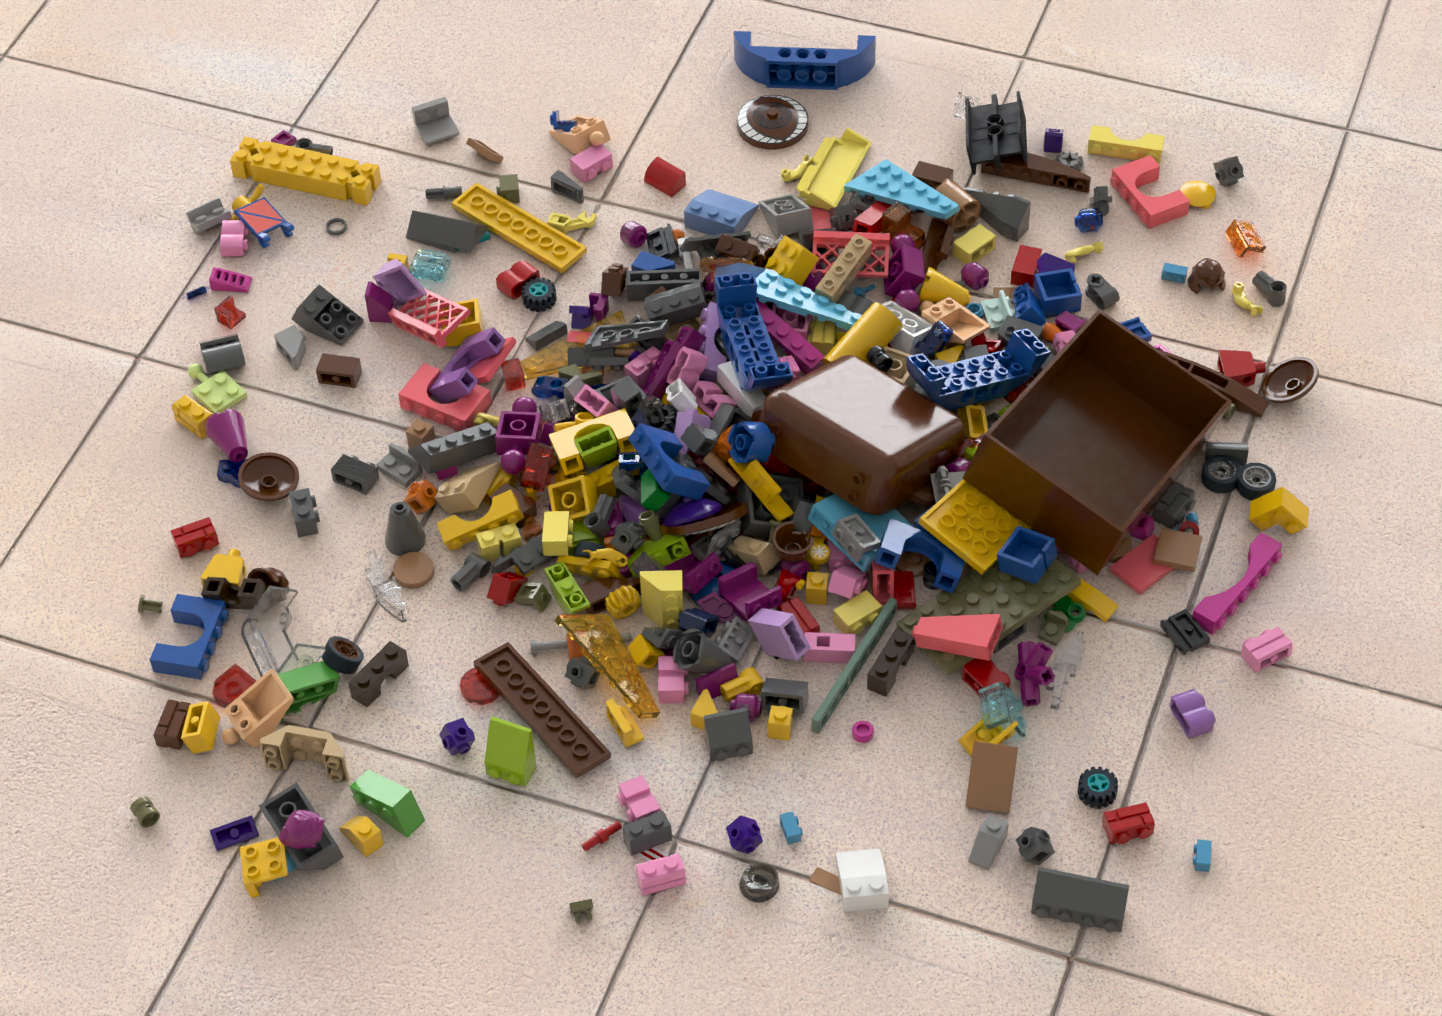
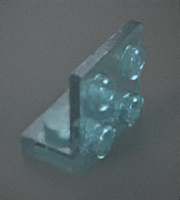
(1001, 706)

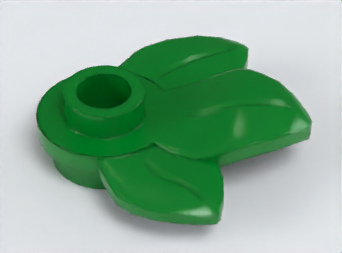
(1067, 606)

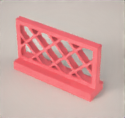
(839, 240)
(421, 326)

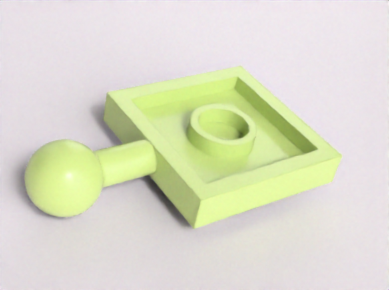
(216, 392)

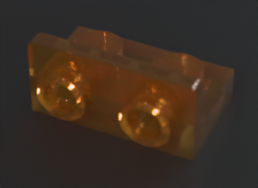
(1244, 237)

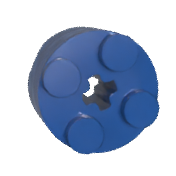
(750, 442)

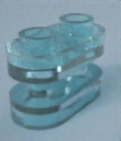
(430, 265)

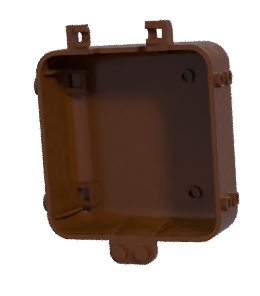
(862, 434)

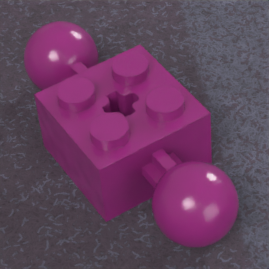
(904, 272)
(516, 433)

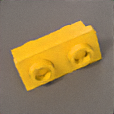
(623, 723)

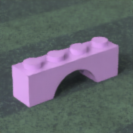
(710, 327)

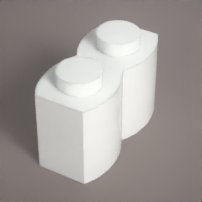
(681, 396)

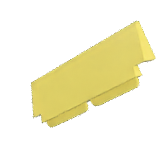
(835, 166)

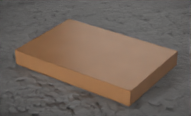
(991, 776)

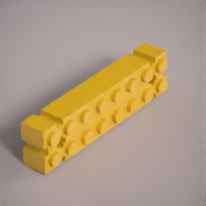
(305, 170)

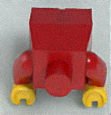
(789, 584)

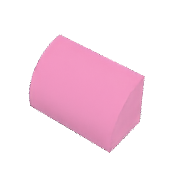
(594, 402)

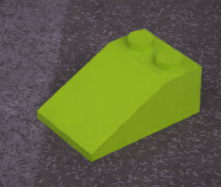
(510, 752)

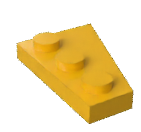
(593, 569)

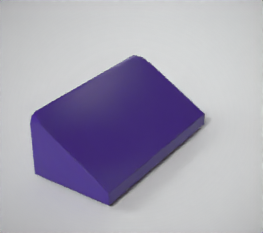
(1052, 263)
(234, 833)

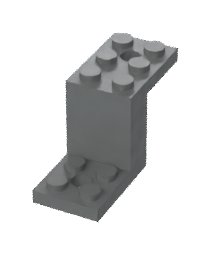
(631, 486)

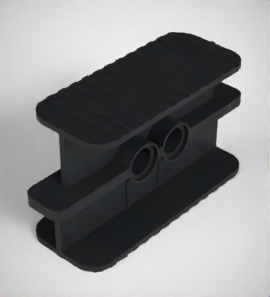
(995, 131)

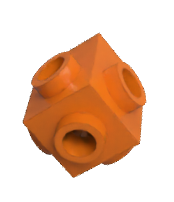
(421, 496)

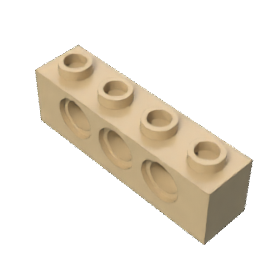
(845, 268)

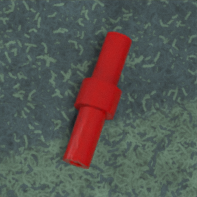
(601, 836)

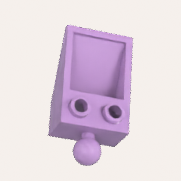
(398, 282)

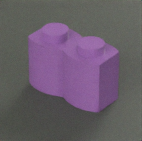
(1192, 713)

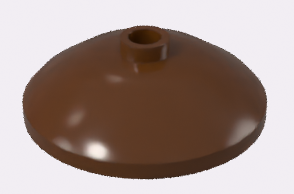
(1290, 380)
(268, 476)

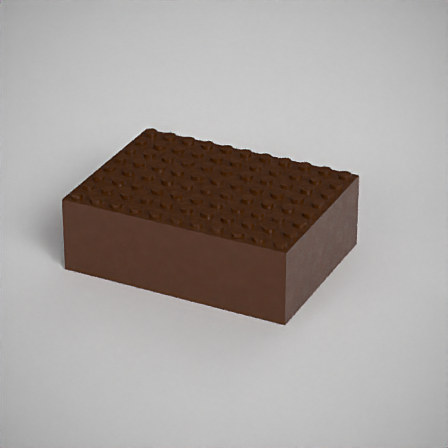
(1096, 440)

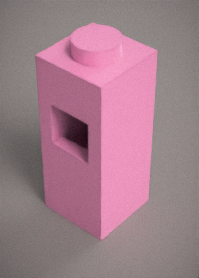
(829, 647)

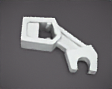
(686, 256)

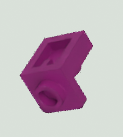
(600, 305)

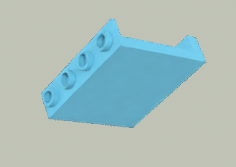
(831, 509)

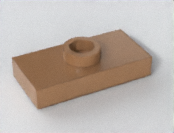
(484, 151)

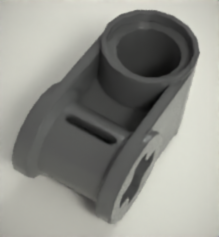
(1101, 291)

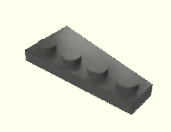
(620, 334)

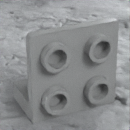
(434, 121)

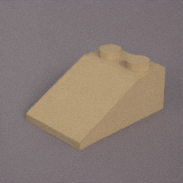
(466, 489)

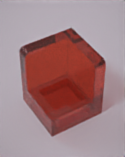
(228, 314)
(513, 374)

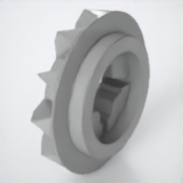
(1076, 161)

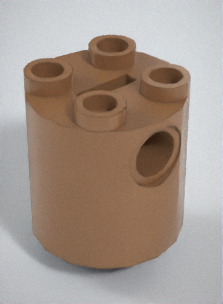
(968, 206)

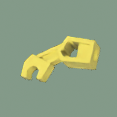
(565, 224)

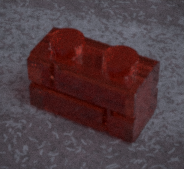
(537, 467)

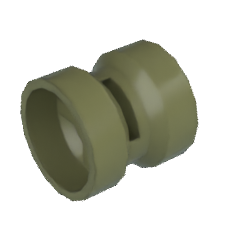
(145, 812)

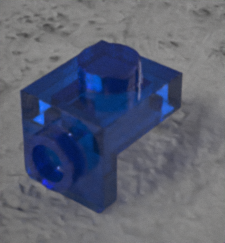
(565, 125)

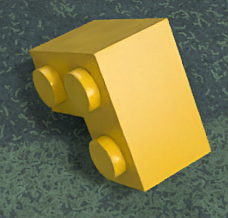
(1279, 508)

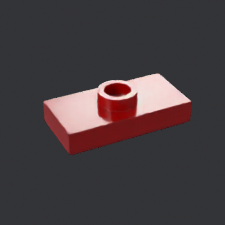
(904, 590)

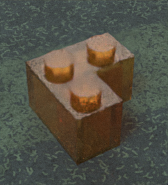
(897, 221)

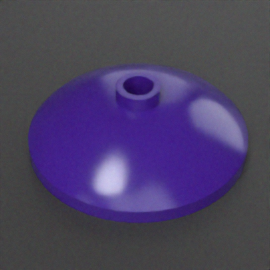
(690, 510)

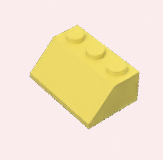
(662, 597)

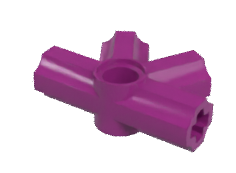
(1032, 671)

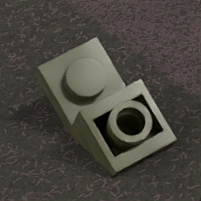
(590, 378)

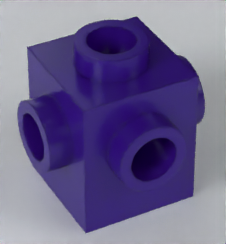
(457, 737)
(744, 834)

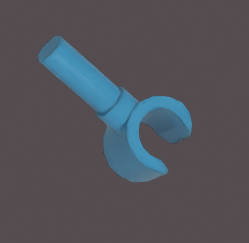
(861, 292)
(1189, 517)

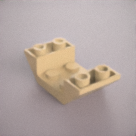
(304, 744)

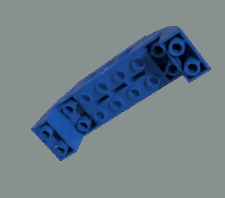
(804, 66)
(746, 334)
(982, 376)

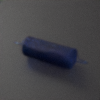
(196, 292)

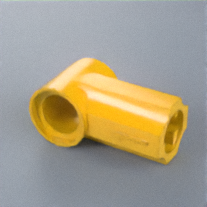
(500, 479)
(747, 682)

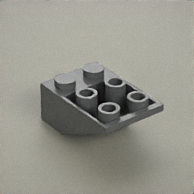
(327, 316)

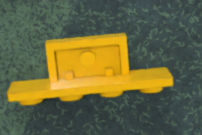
(764, 487)

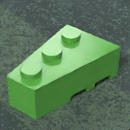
(309, 684)
(388, 801)

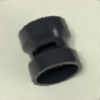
(878, 358)
(929, 575)

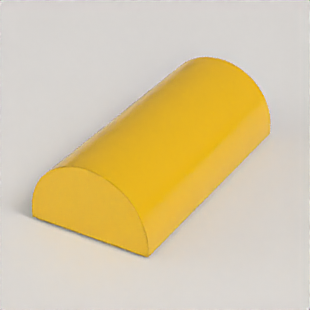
(872, 329)

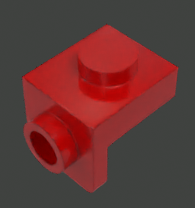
(992, 345)

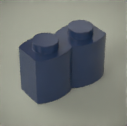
(699, 620)

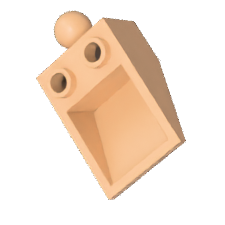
(587, 133)
(961, 320)
(259, 708)

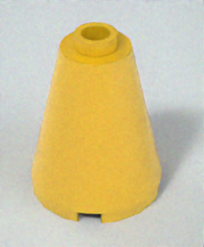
(938, 287)

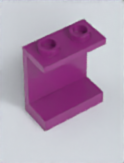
(695, 572)
(747, 592)

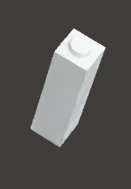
(747, 401)

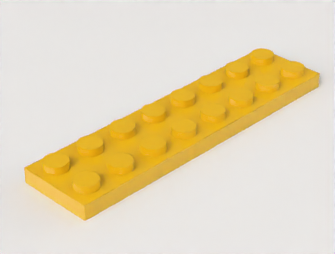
(519, 227)

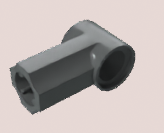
(305, 143)
(1272, 289)
(598, 519)
(474, 567)

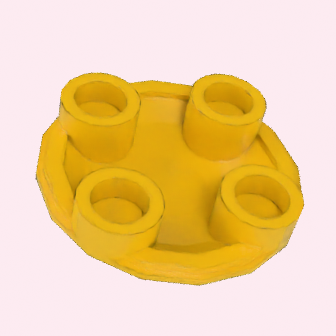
(1199, 193)

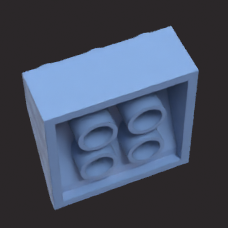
(718, 213)

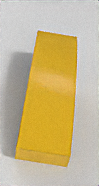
(1093, 600)

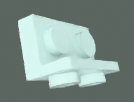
(996, 311)

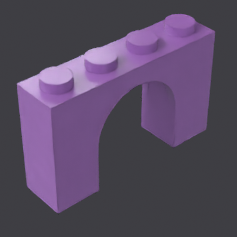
(456, 378)

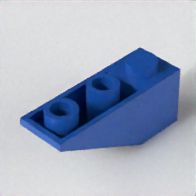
(1027, 305)

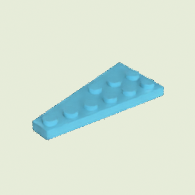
(892, 184)
(802, 300)

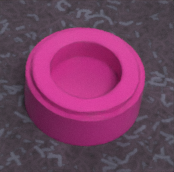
(862, 731)

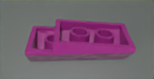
(656, 381)

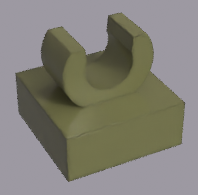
(581, 906)

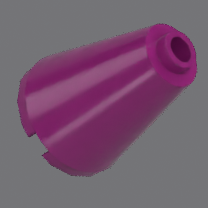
(228, 434)

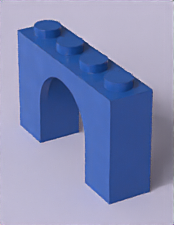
(657, 451)
(902, 538)
(193, 659)

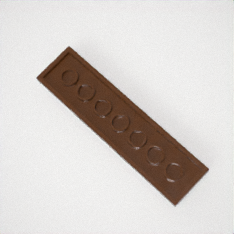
(542, 710)

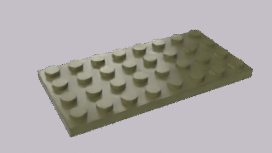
(993, 594)

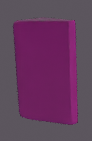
(716, 678)

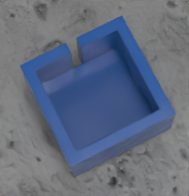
(1057, 292)
(1027, 554)

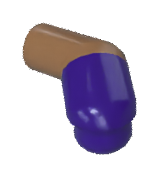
(631, 353)

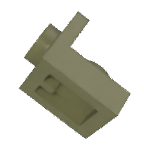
(533, 594)
(1053, 627)

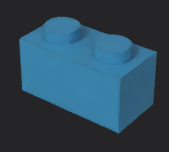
(1174, 273)
(790, 828)
(1203, 855)

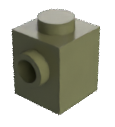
(509, 188)

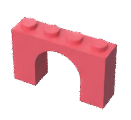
(1151, 210)
(457, 415)

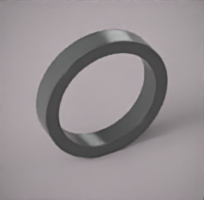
(336, 232)

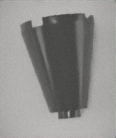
(403, 530)
(699, 653)

